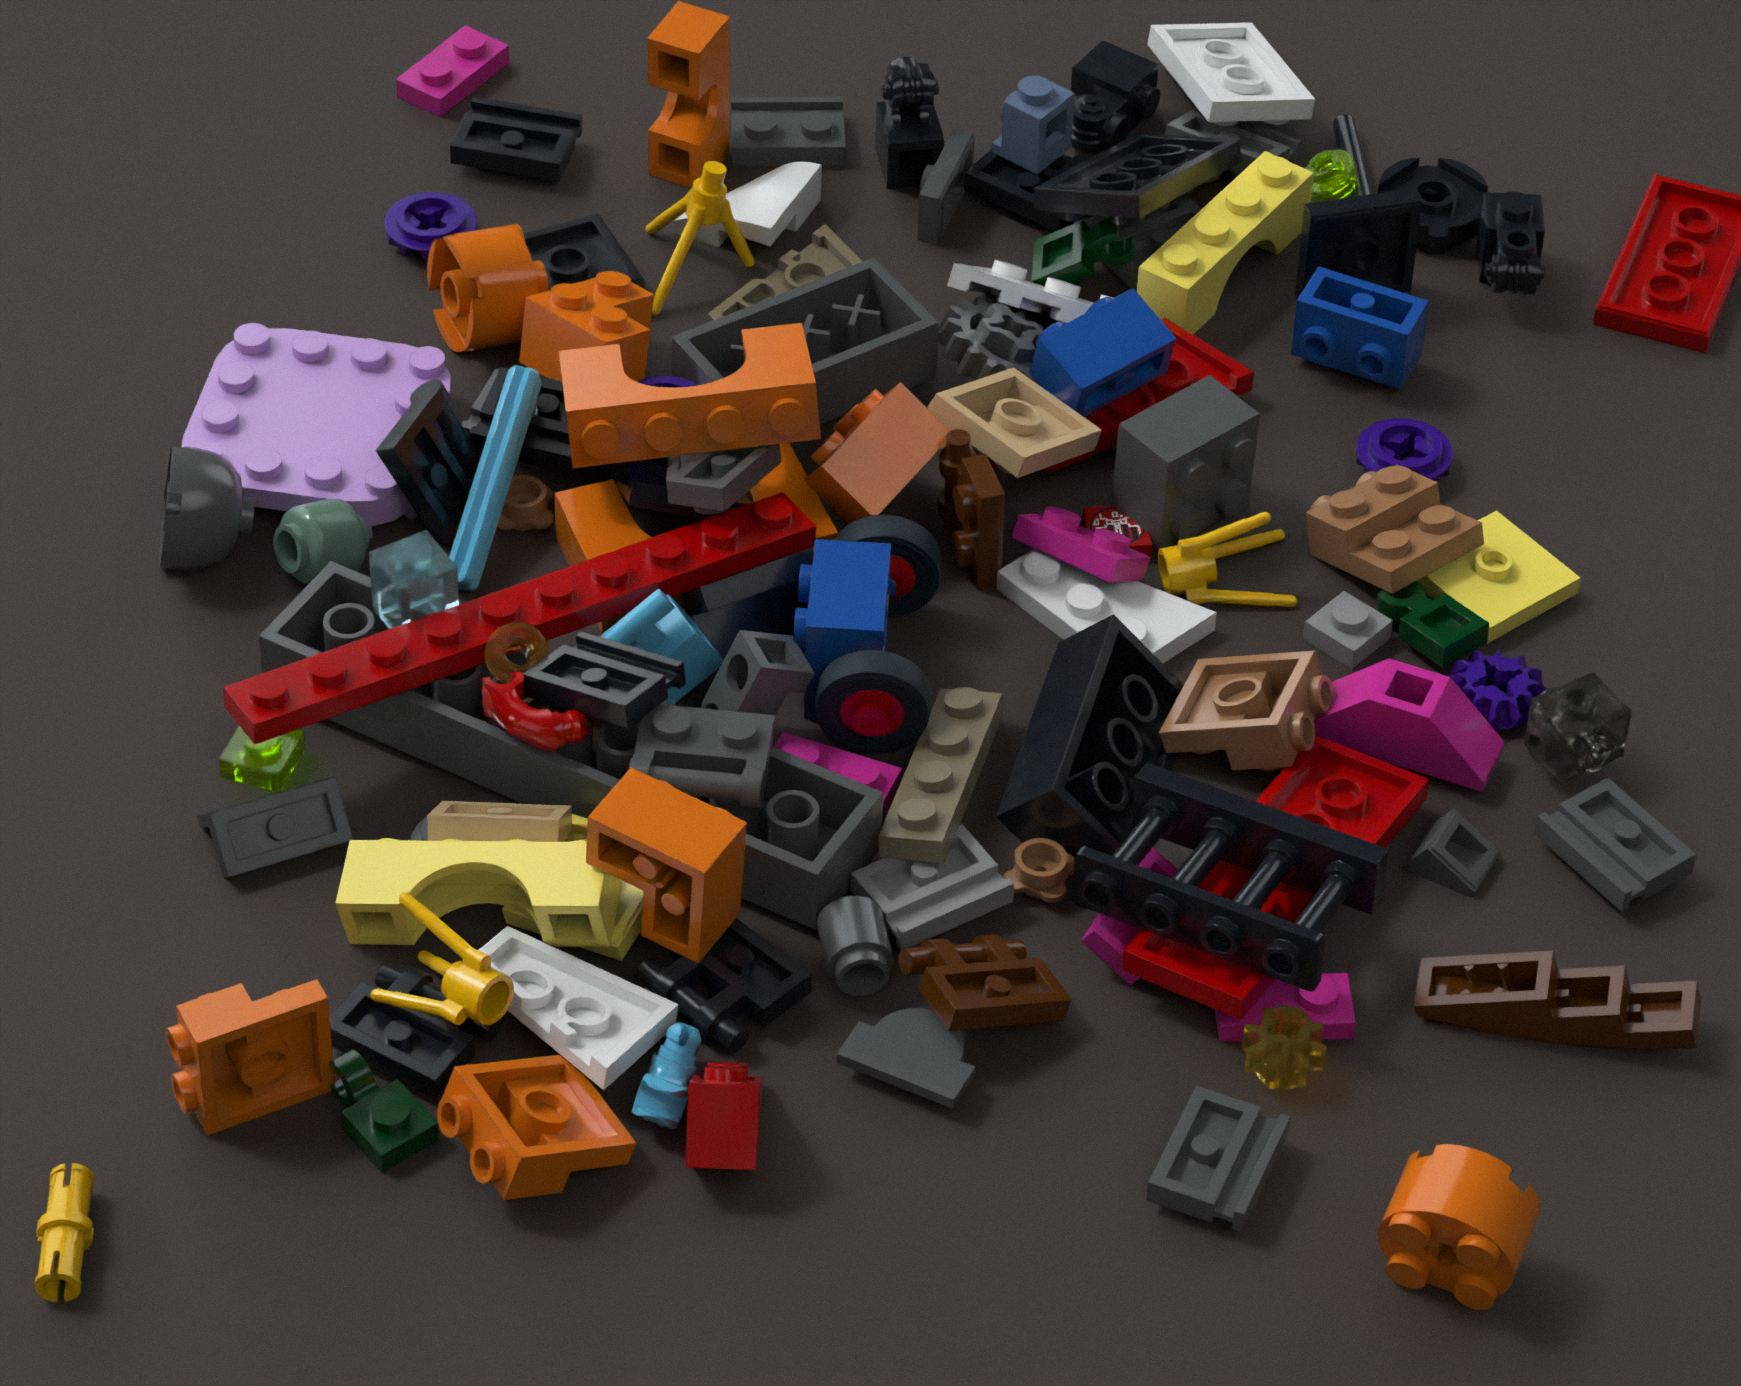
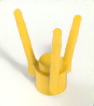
(1192, 564)
(468, 985)

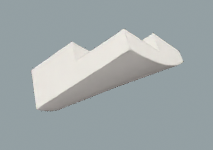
(767, 205)

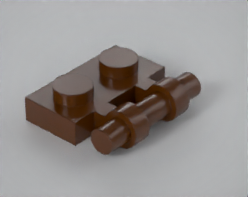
(972, 509)
(985, 983)

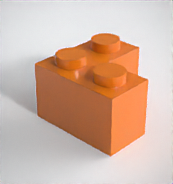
(585, 316)
(875, 453)
(677, 853)

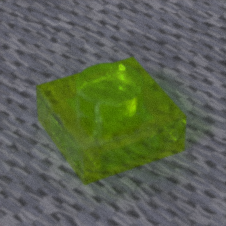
(262, 764)

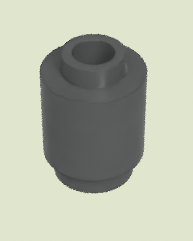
(855, 945)

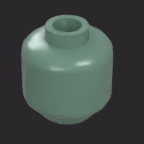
(317, 534)

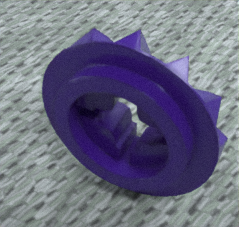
(427, 211)
(1391, 438)
(1498, 708)

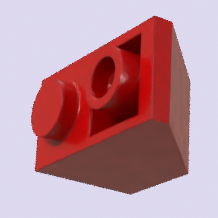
(724, 1117)

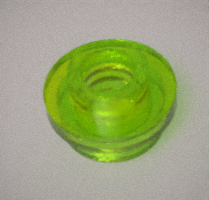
(1333, 174)

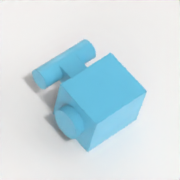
(668, 630)

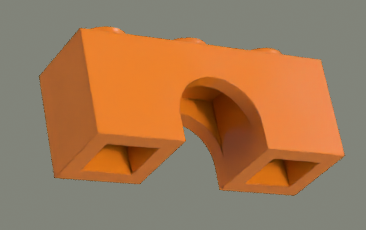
(692, 62)

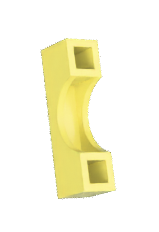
(1192, 267)
(543, 880)

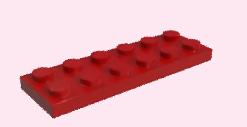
(1323, 786)

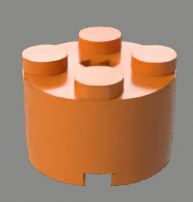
(483, 286)
(1458, 1225)

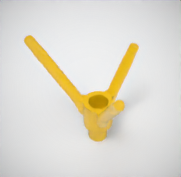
(703, 206)

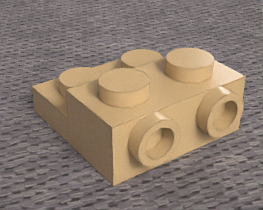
(1015, 422)

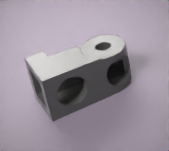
(758, 674)

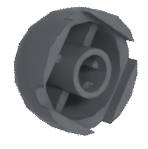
(201, 510)

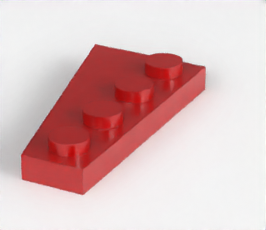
(1189, 363)

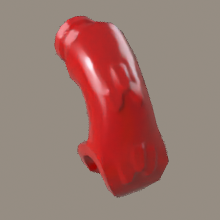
(533, 726)

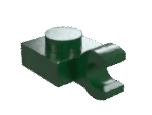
(1074, 250)
(382, 1122)

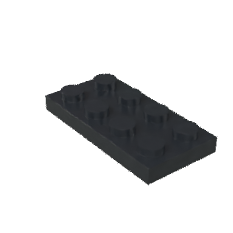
(1136, 177)

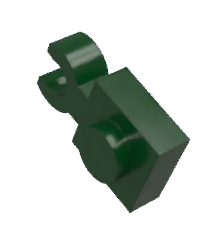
(1435, 627)

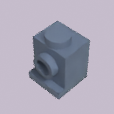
(1035, 124)

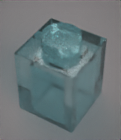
(412, 580)

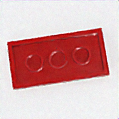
(1675, 265)

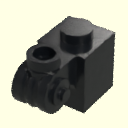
(1111, 96)
(907, 123)
(1511, 242)

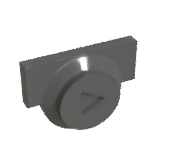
(912, 1054)

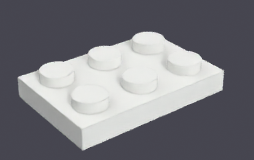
(1231, 73)

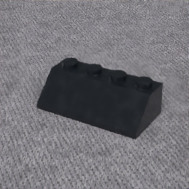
(1090, 740)

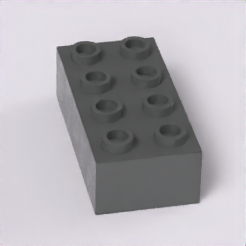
(857, 330)

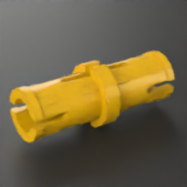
(64, 1232)

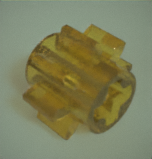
(1284, 1047)

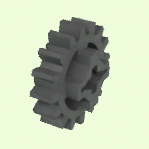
(988, 338)

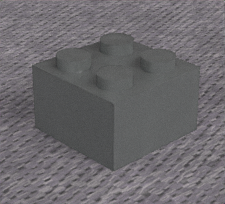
(1186, 462)

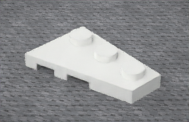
(1011, 288)
(1073, 599)
(580, 1008)

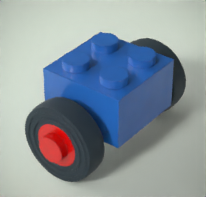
(854, 585)

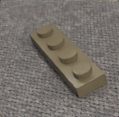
(941, 775)

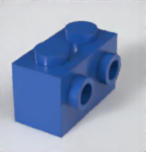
(1359, 327)
(1103, 353)

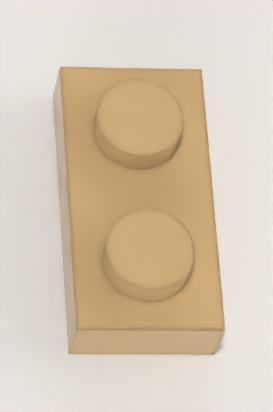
(499, 821)

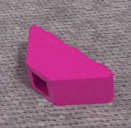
(1412, 722)

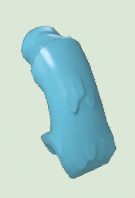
(665, 1085)

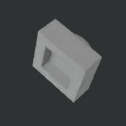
(1347, 629)

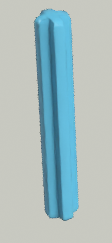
(494, 475)

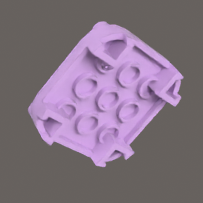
(308, 413)

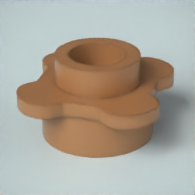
(526, 505)
(1041, 869)

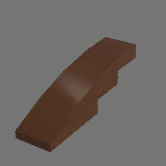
(1536, 1001)

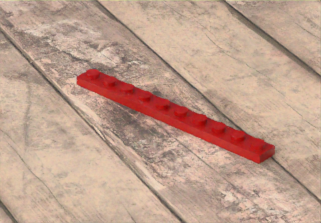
(552, 603)

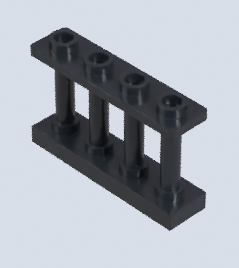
(1248, 836)

